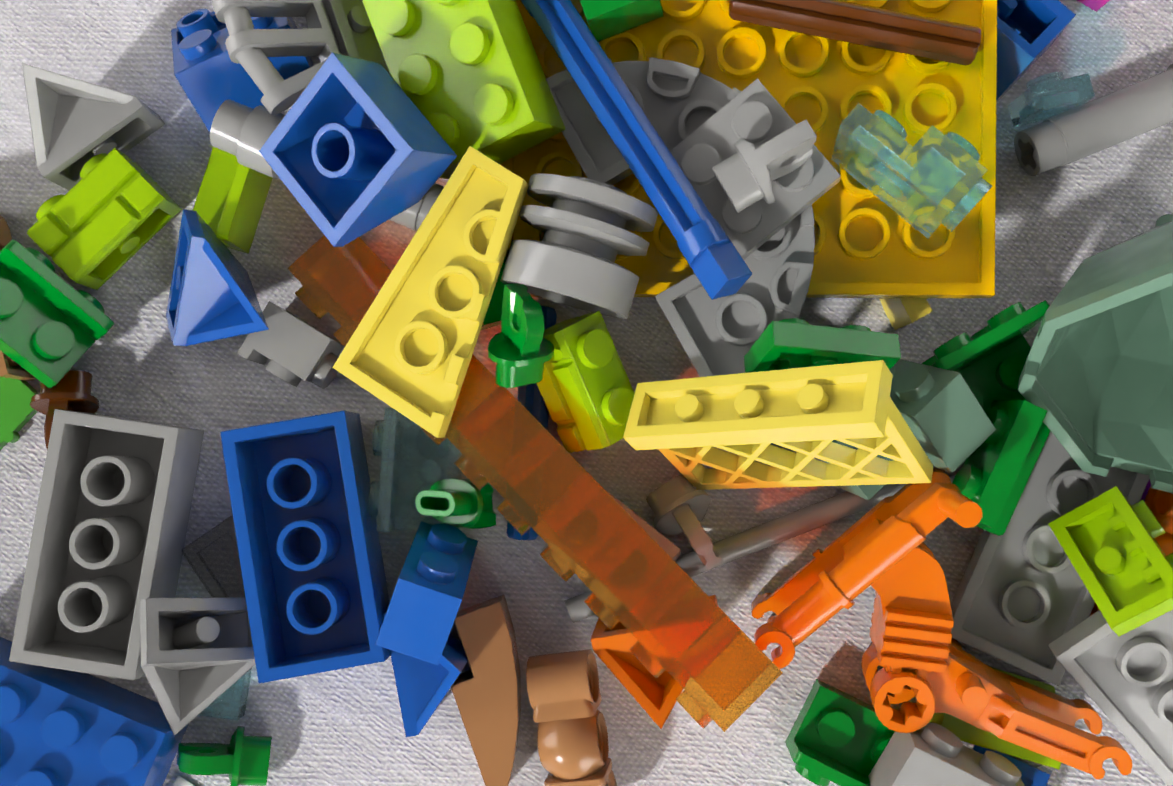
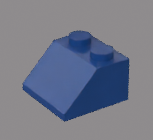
(355, 149)

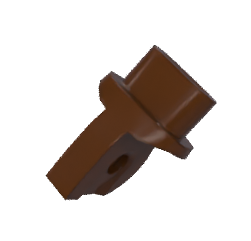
(69, 394)

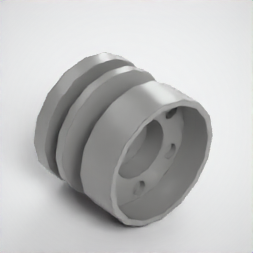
(580, 244)

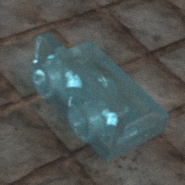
(408, 466)

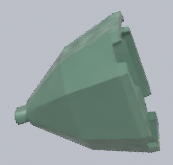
(1109, 359)

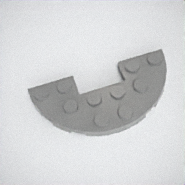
(677, 103)

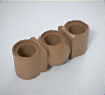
(570, 726)

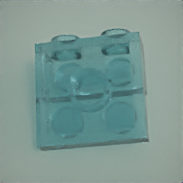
(922, 183)

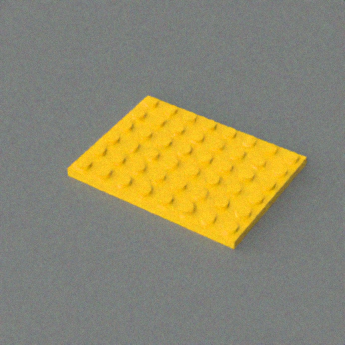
(859, 240)

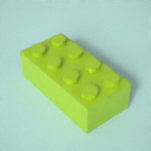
(468, 73)

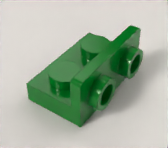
(43, 317)
(836, 738)

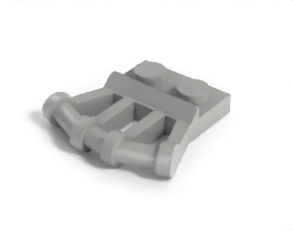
(332, 25)

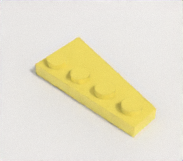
(434, 303)

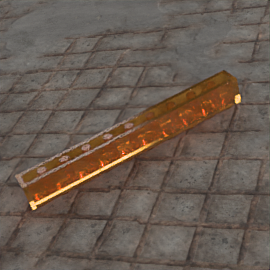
(576, 517)

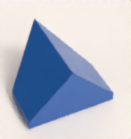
(209, 289)
(424, 684)

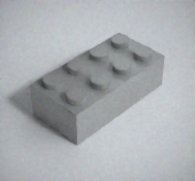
(104, 540)

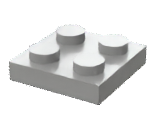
(757, 119)

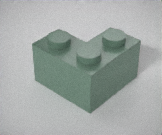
(938, 412)

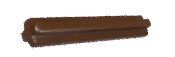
(865, 26)

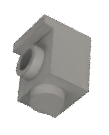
(293, 348)

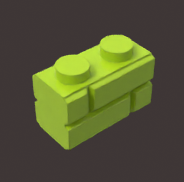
(102, 219)
(586, 384)

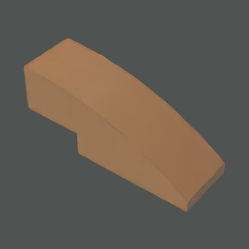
(491, 690)

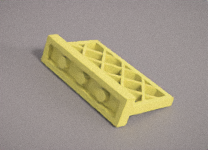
(783, 407)

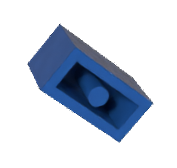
(428, 592)

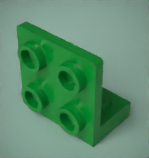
(992, 356)

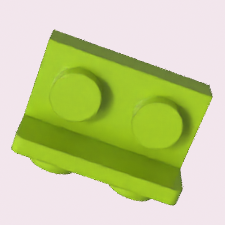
(1119, 558)

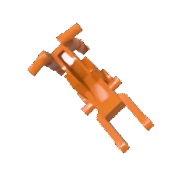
(915, 636)

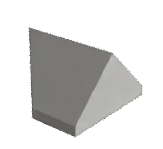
(79, 121)
(193, 652)

